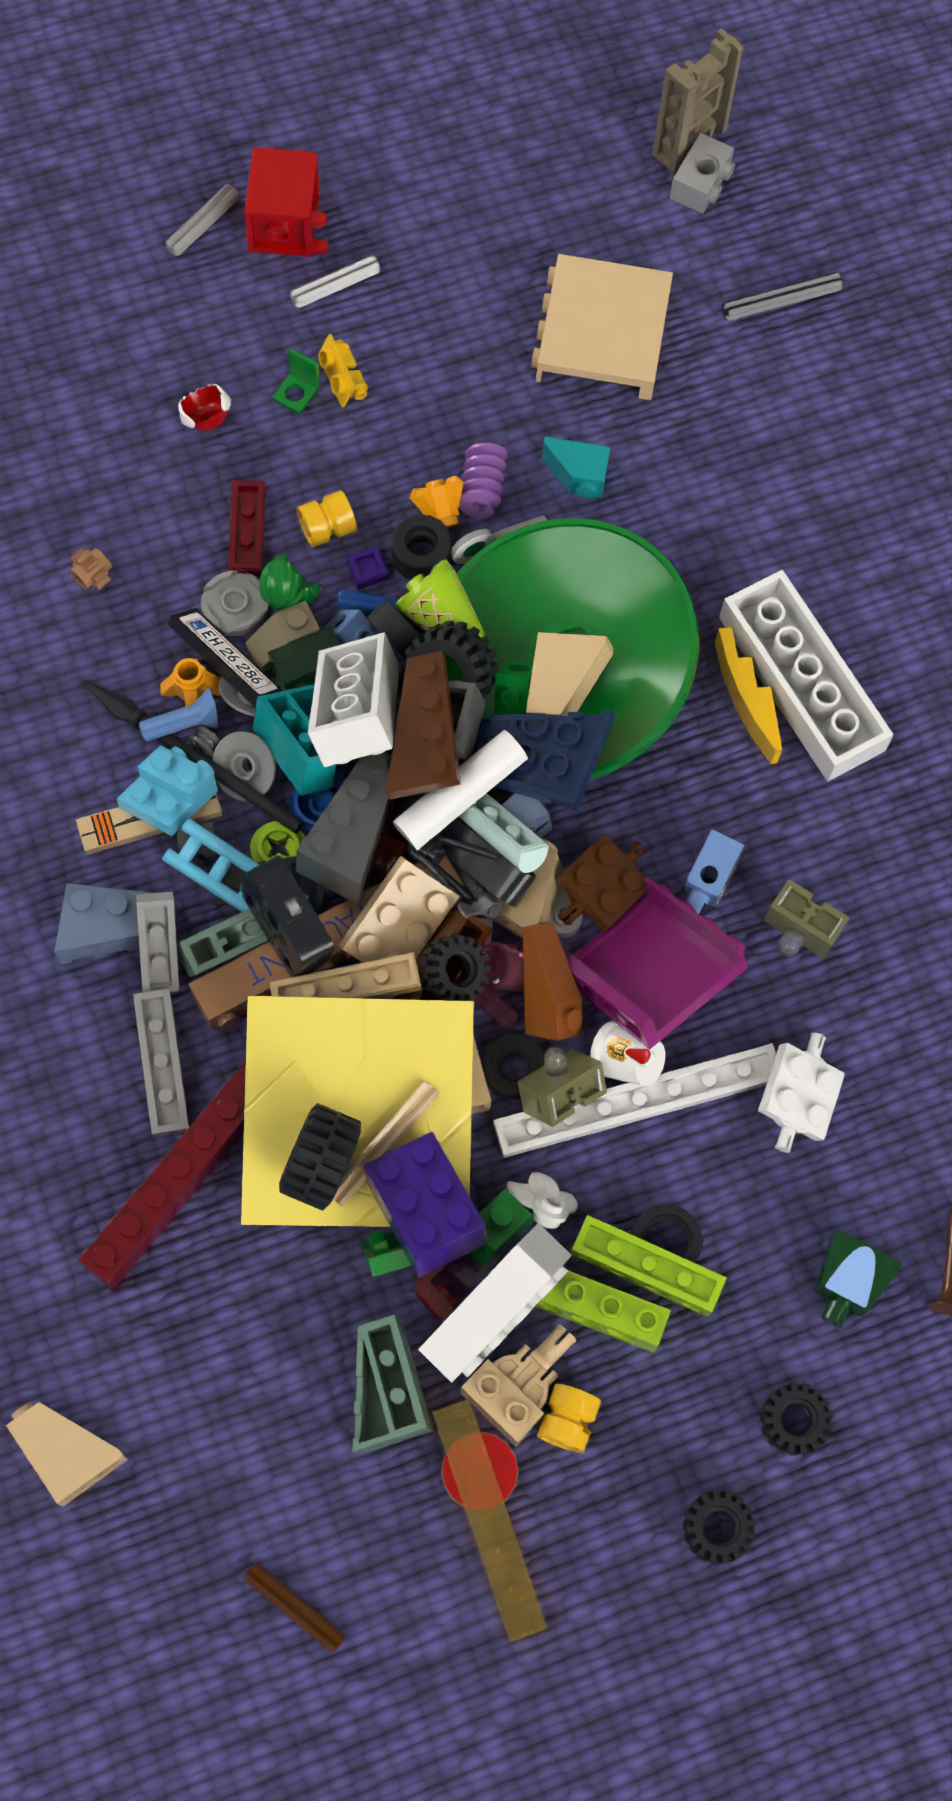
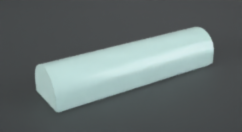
(506, 834)

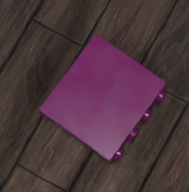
(656, 965)

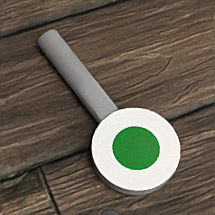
(475, 541)

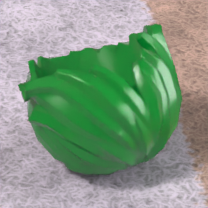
(284, 586)

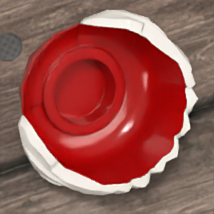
(205, 408)

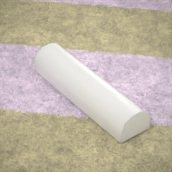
(477, 777)

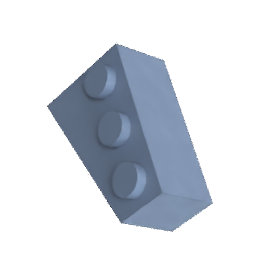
(97, 922)

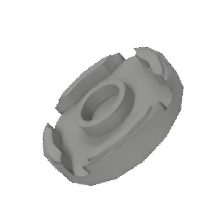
(234, 603)

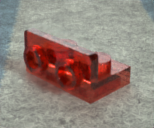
(436, 1298)

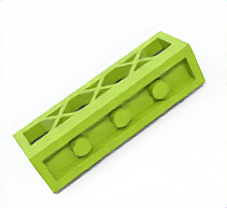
(648, 1266)

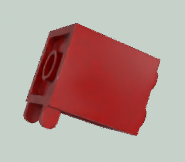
(284, 203)

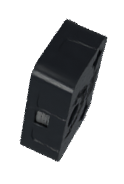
(286, 917)

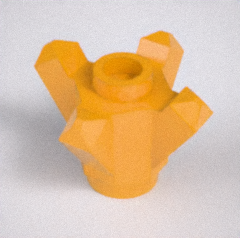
(440, 499)
(189, 681)

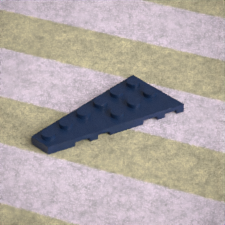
(558, 751)

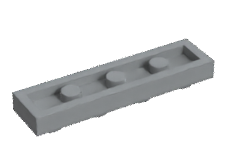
(161, 1063)

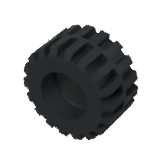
(464, 647)
(320, 1157)

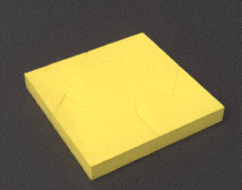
(357, 1061)

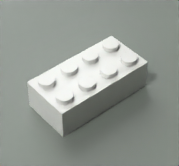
(354, 700)
(497, 1304)

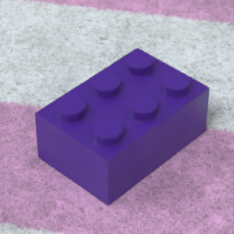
(425, 1204)

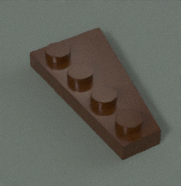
(425, 735)

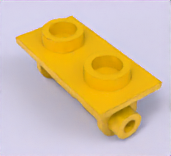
(336, 360)

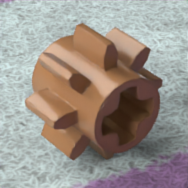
(90, 568)

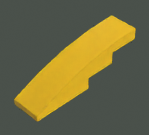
(752, 703)

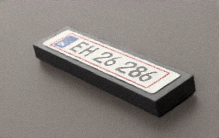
(223, 655)

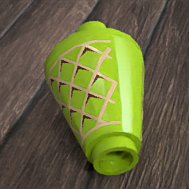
(438, 599)

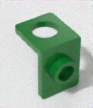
(304, 375)
(512, 688)

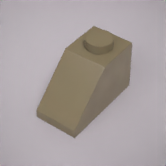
(280, 630)

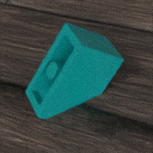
(577, 465)

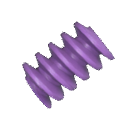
(482, 479)

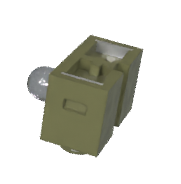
(804, 921)
(561, 1085)

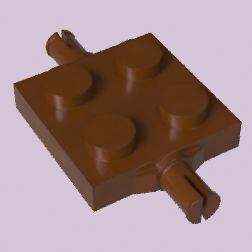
(602, 883)

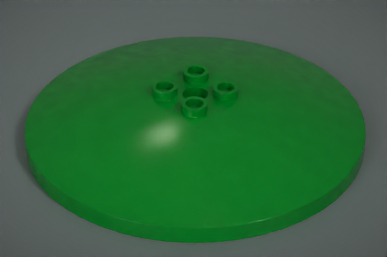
(597, 583)

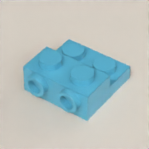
(169, 789)

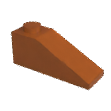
(550, 989)

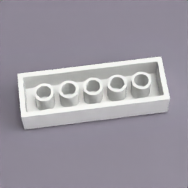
(805, 675)

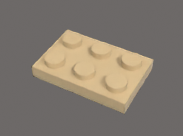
(399, 915)

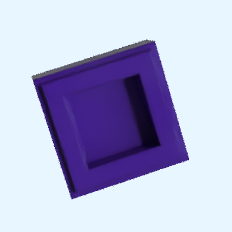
(367, 567)

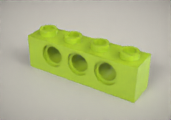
(607, 1310)

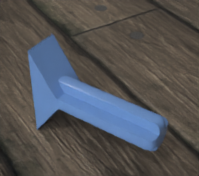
(201, 712)

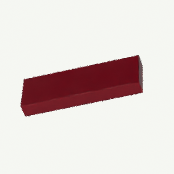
(247, 527)

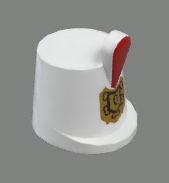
(626, 1057)

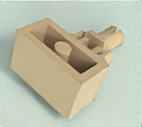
(512, 1390)

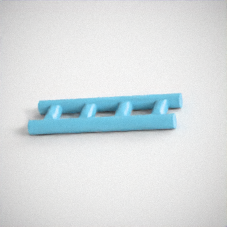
(211, 881)

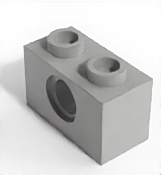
(702, 173)

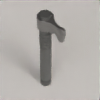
(486, 902)

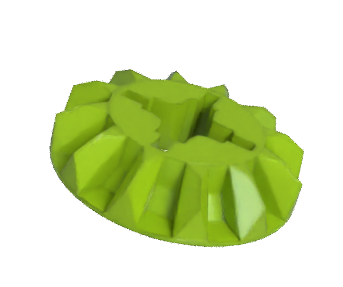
(275, 833)

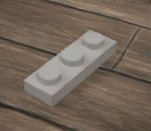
(157, 941)

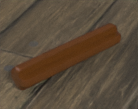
(294, 1607)

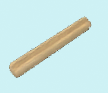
(386, 1140)

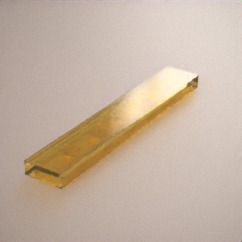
(489, 1520)

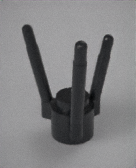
(432, 854)

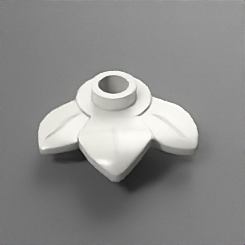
(544, 1198)

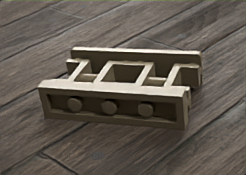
(696, 100)

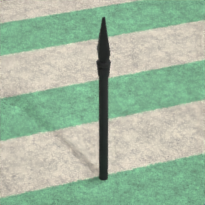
(126, 710)

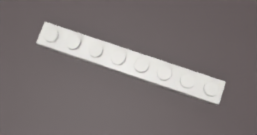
(637, 1102)

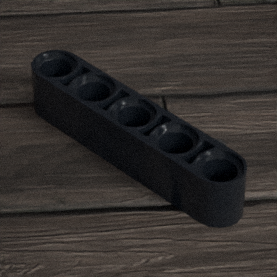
(496, 875)

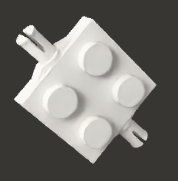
(801, 1092)

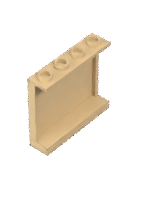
(603, 322)

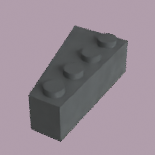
(349, 830)

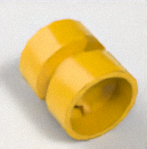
(325, 519)
(569, 1418)

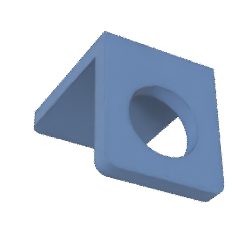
(353, 627)

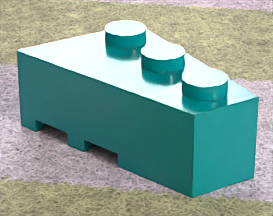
(284, 725)

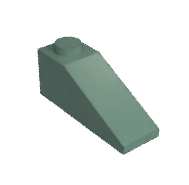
(220, 942)

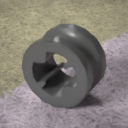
(204, 741)

